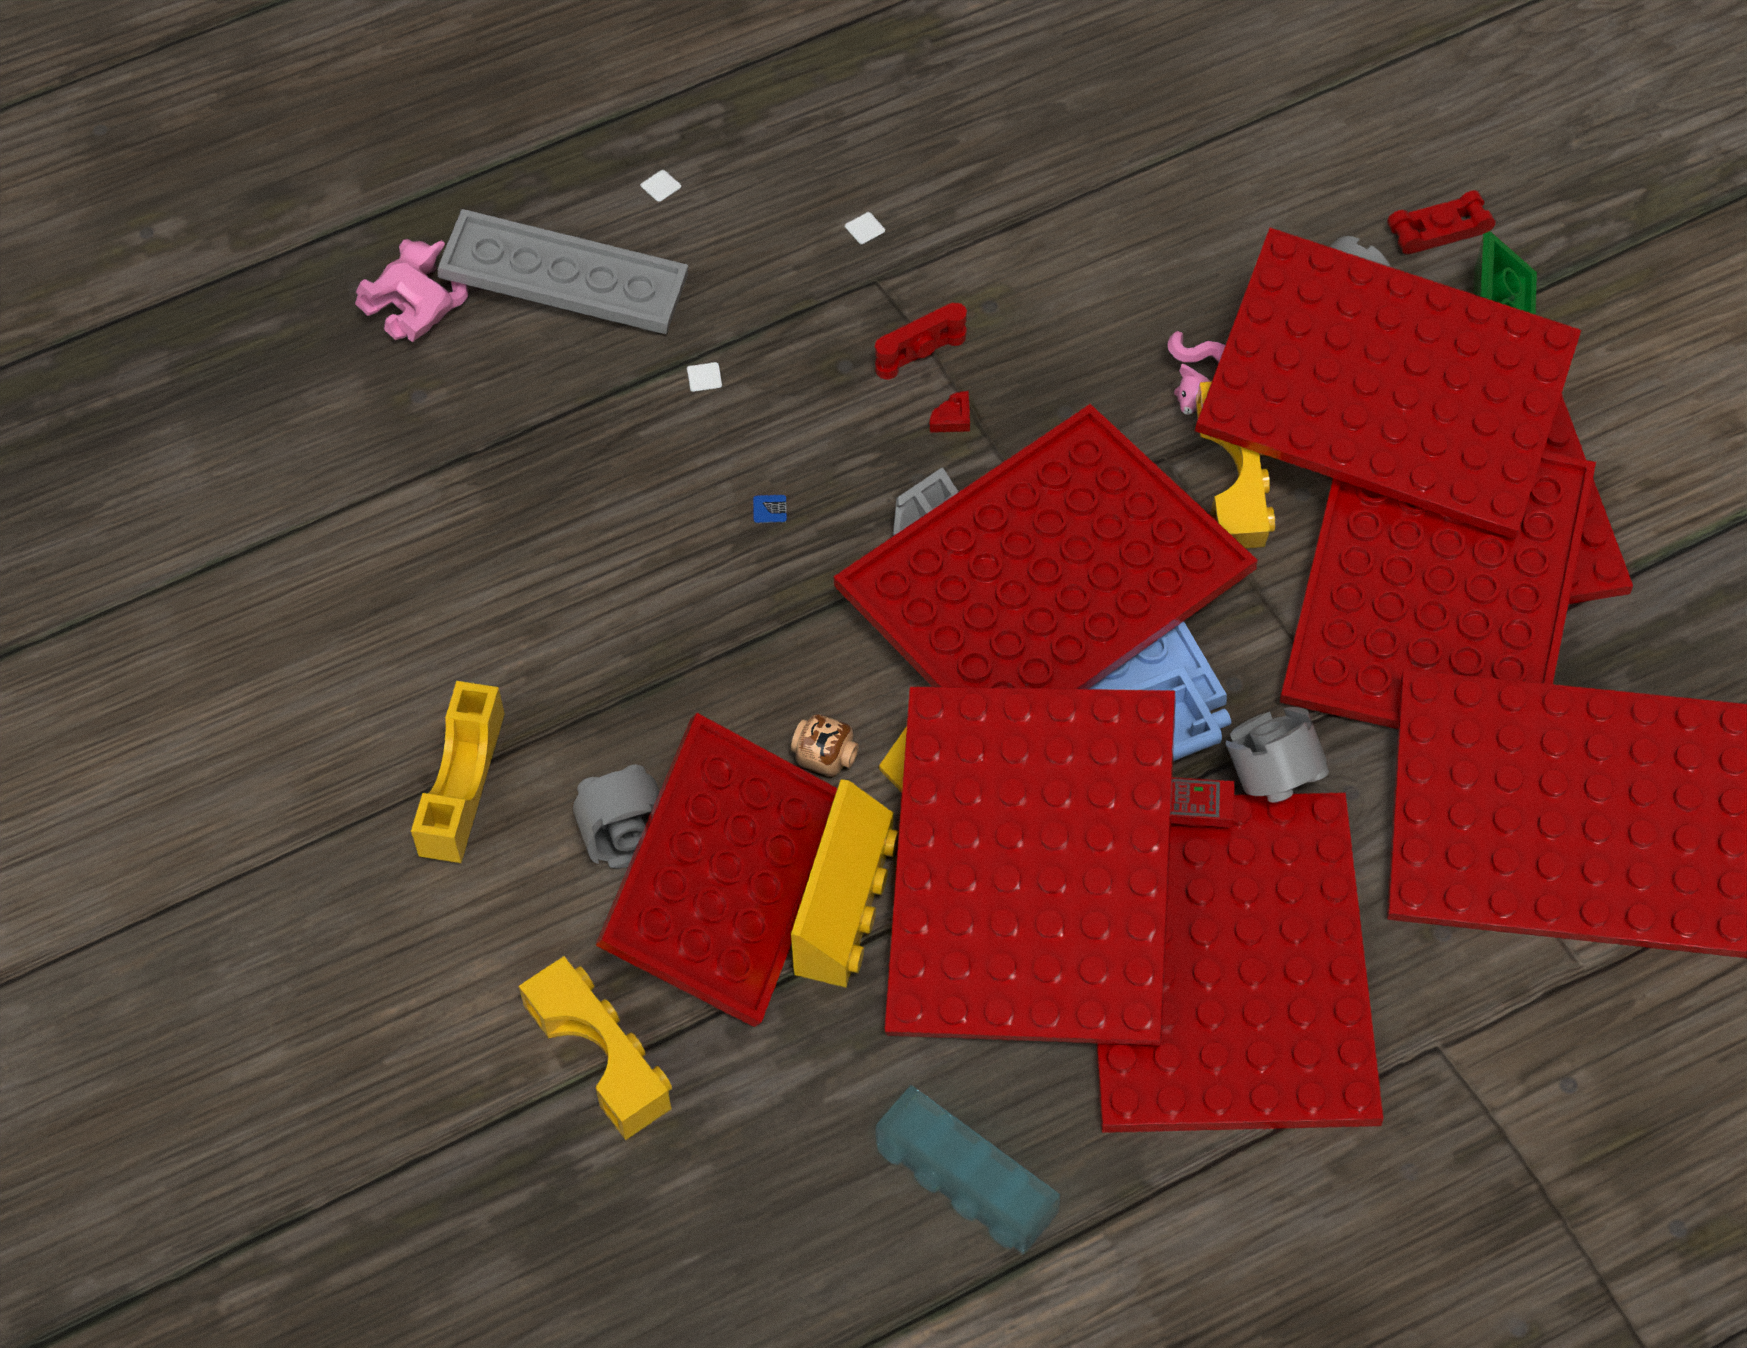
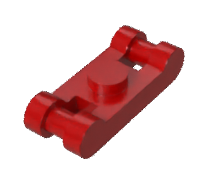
(1441, 223)
(920, 339)

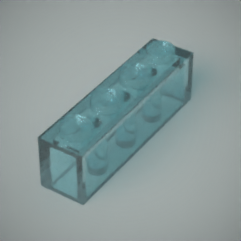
(966, 1170)

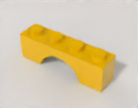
(1243, 506)
(451, 805)
(565, 1005)

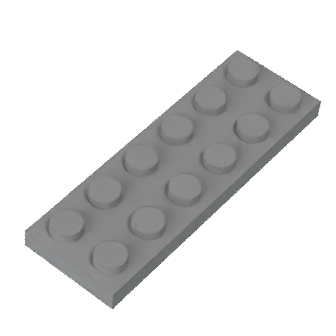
(563, 271)

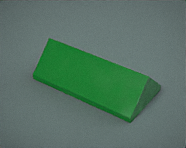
(1504, 275)

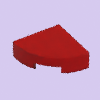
(952, 414)

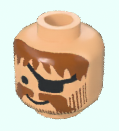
(824, 745)

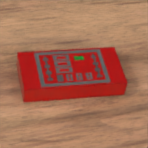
(1202, 802)

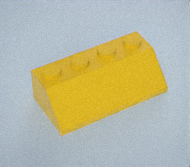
(843, 887)

